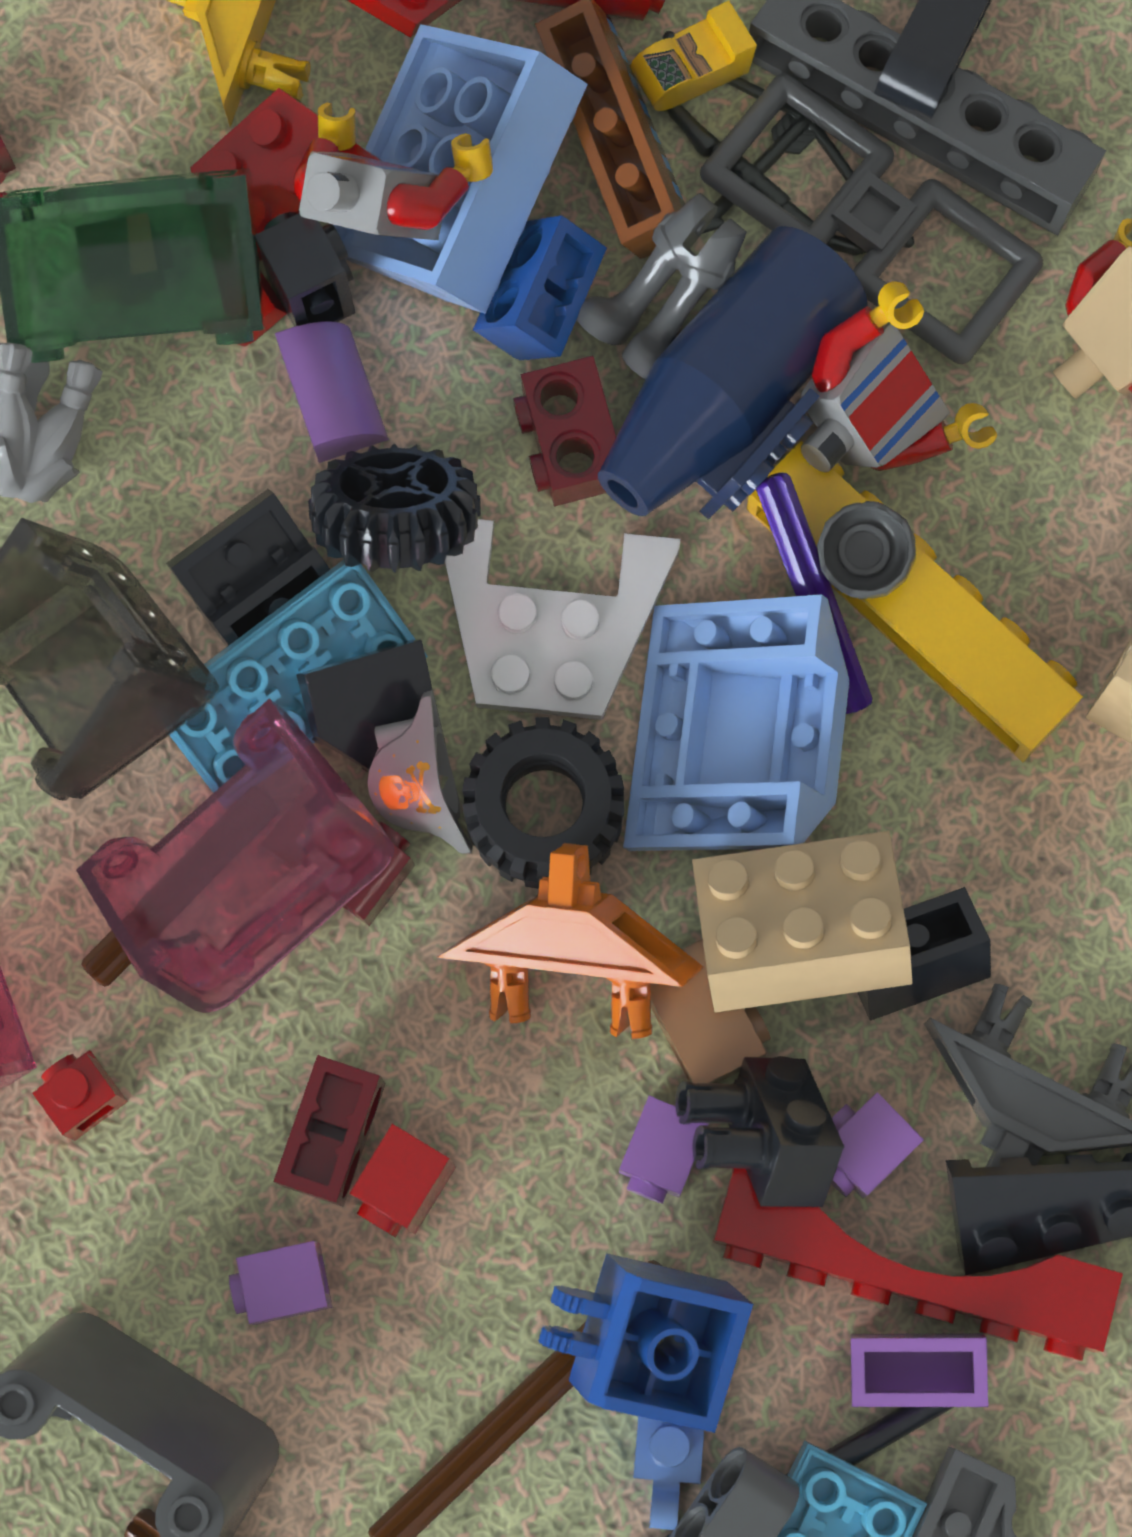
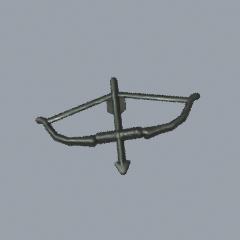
(789, 135)

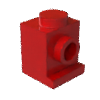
(78, 1094)

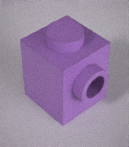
(874, 1145)

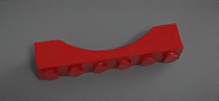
(1052, 1299)

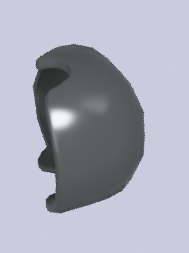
(866, 550)

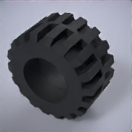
(534, 750)

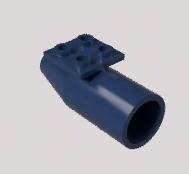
(724, 386)

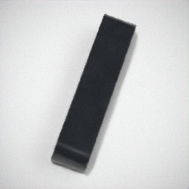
(930, 53)

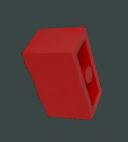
(401, 1182)

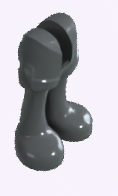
(617, 317)

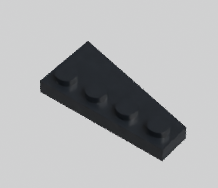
(1037, 1210)

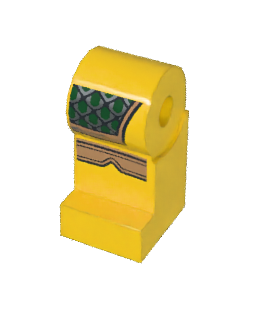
(695, 59)

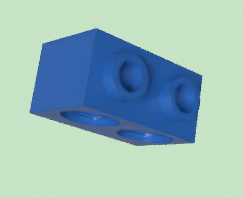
(542, 289)

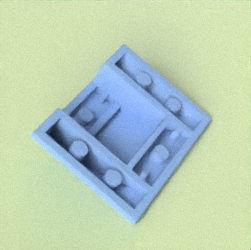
(738, 725)

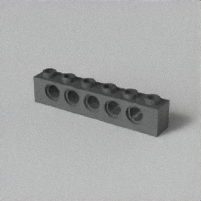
(983, 160)

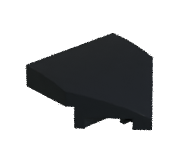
(364, 692)

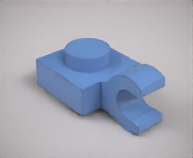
(668, 1457)

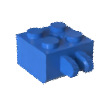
(620, 1352)

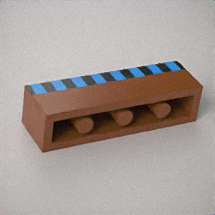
(613, 124)

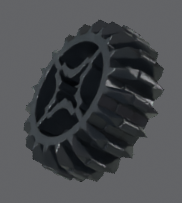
(394, 508)

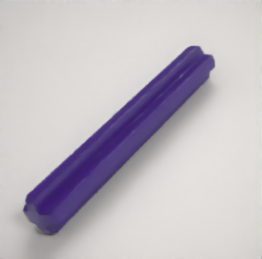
(804, 571)

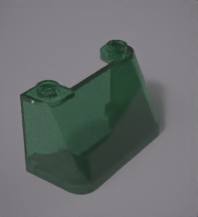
(130, 260)

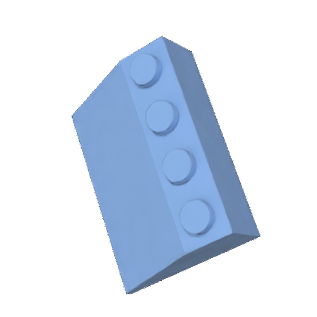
(491, 92)

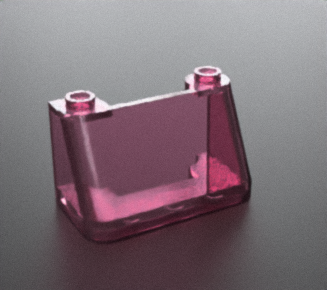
(241, 871)

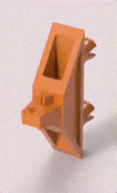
(576, 932)

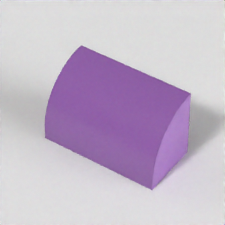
(331, 388)
(919, 1370)

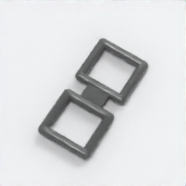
(873, 212)

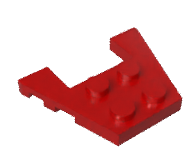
(272, 146)

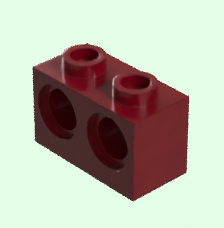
(582, 430)
(330, 1130)

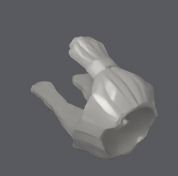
(40, 452)

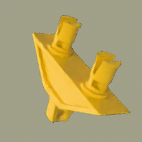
(233, 43)

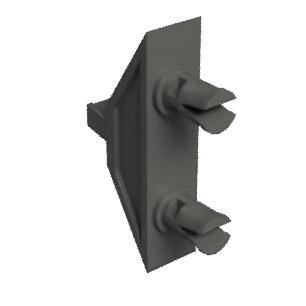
(1023, 1108)

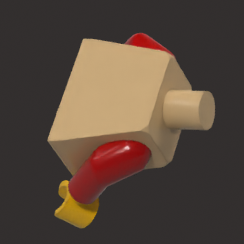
(1101, 318)

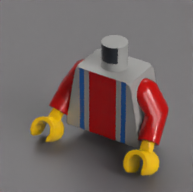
(380, 194)
(876, 396)

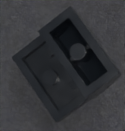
(247, 567)

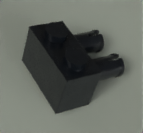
(774, 1130)

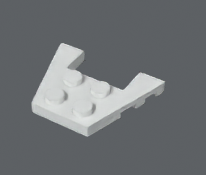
(551, 646)

